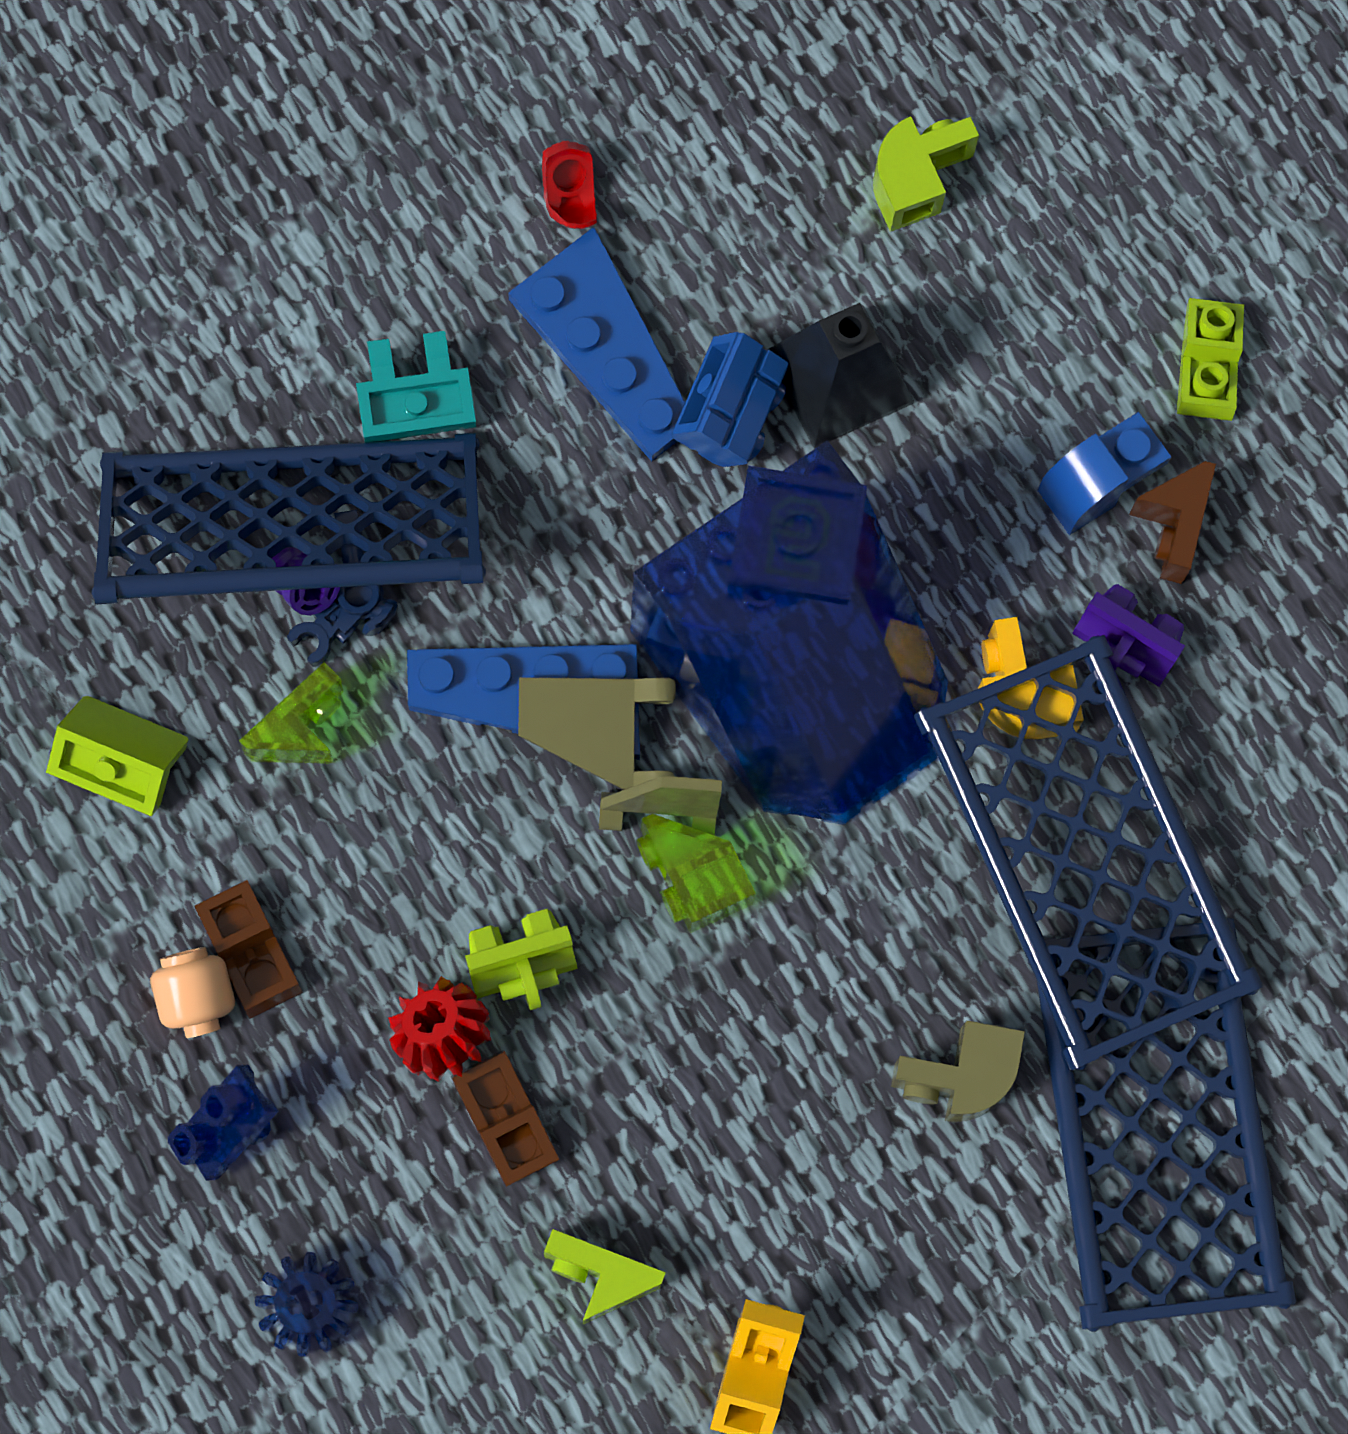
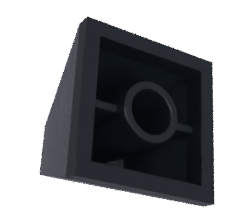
(840, 375)

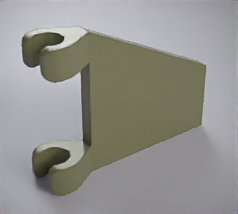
(591, 721)
(665, 796)

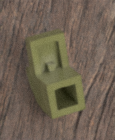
(981, 1074)

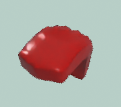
(569, 184)

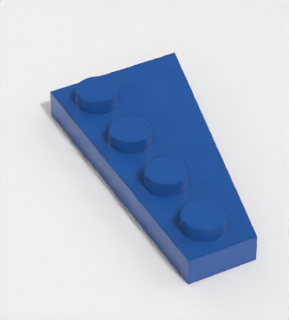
(600, 336)
(484, 682)

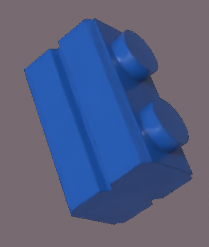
(731, 400)

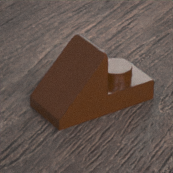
(1182, 506)

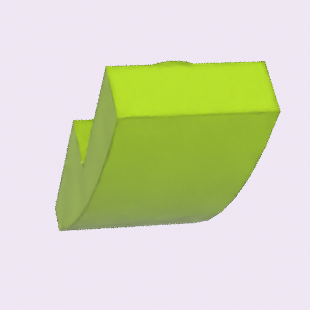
(1210, 359)

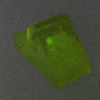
(284, 730)

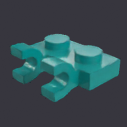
(414, 403)

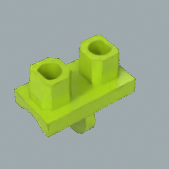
(523, 964)

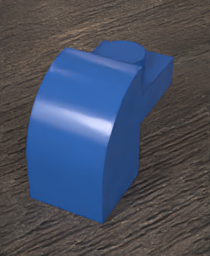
(1100, 470)

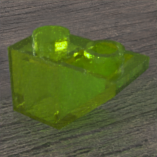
(699, 869)

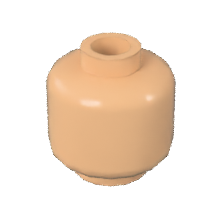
(192, 991)

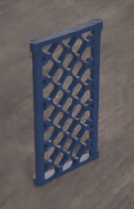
(262, 467)
(1159, 800)
(1095, 1312)

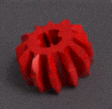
(440, 1029)

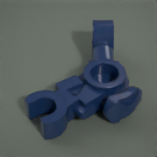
(348, 609)

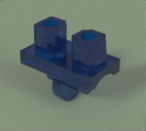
(224, 1125)

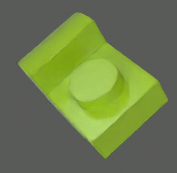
(908, 164)

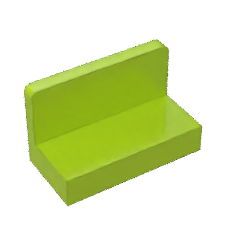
(115, 754)

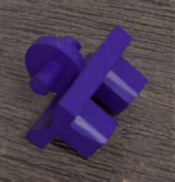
(1136, 644)

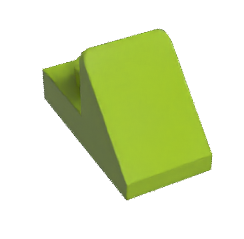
(619, 1277)

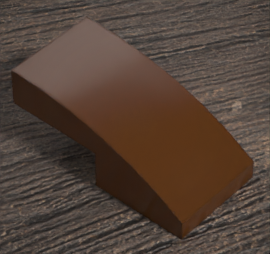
(248, 949)
(505, 1118)

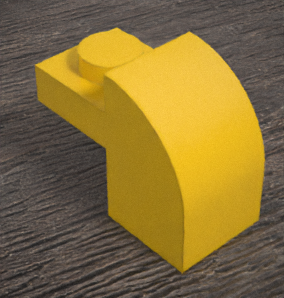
(1005, 656)
(757, 1369)

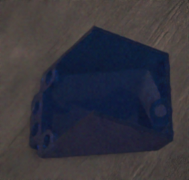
(793, 689)

